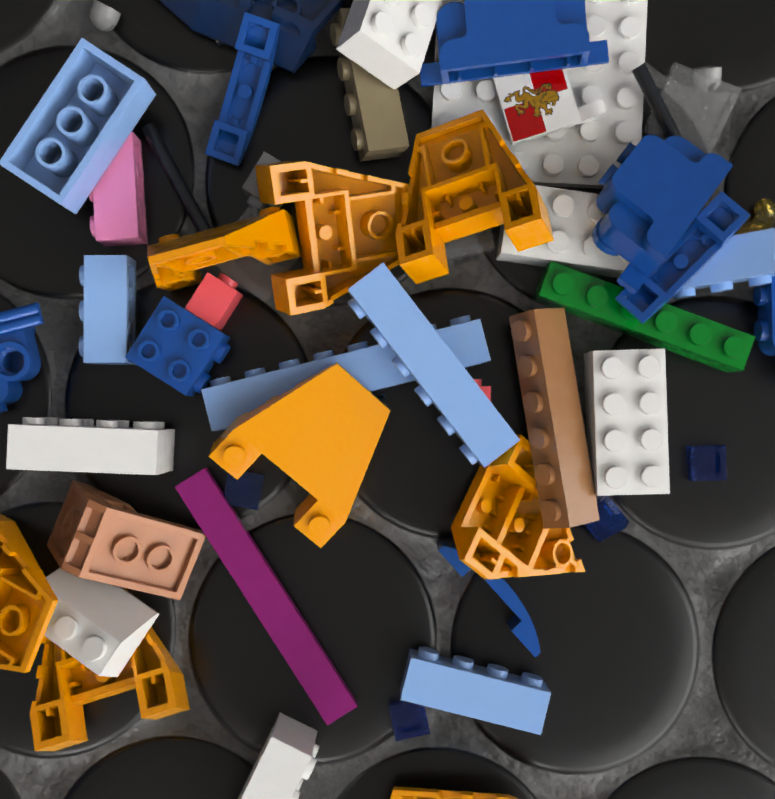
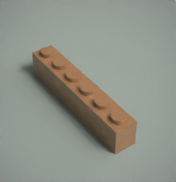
(554, 418)

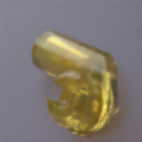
(763, 219)

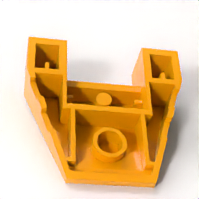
(461, 186)
(343, 229)
(265, 237)
(318, 437)
(24, 600)
(68, 685)

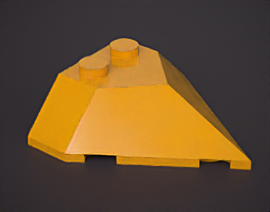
(502, 525)

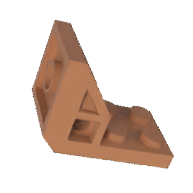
(117, 546)

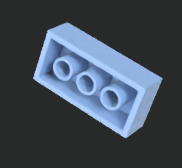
(78, 126)

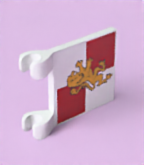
(542, 104)

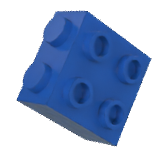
(179, 348)

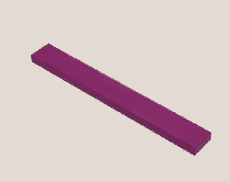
(266, 596)

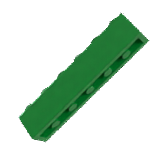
(667, 328)

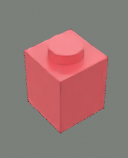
(215, 300)

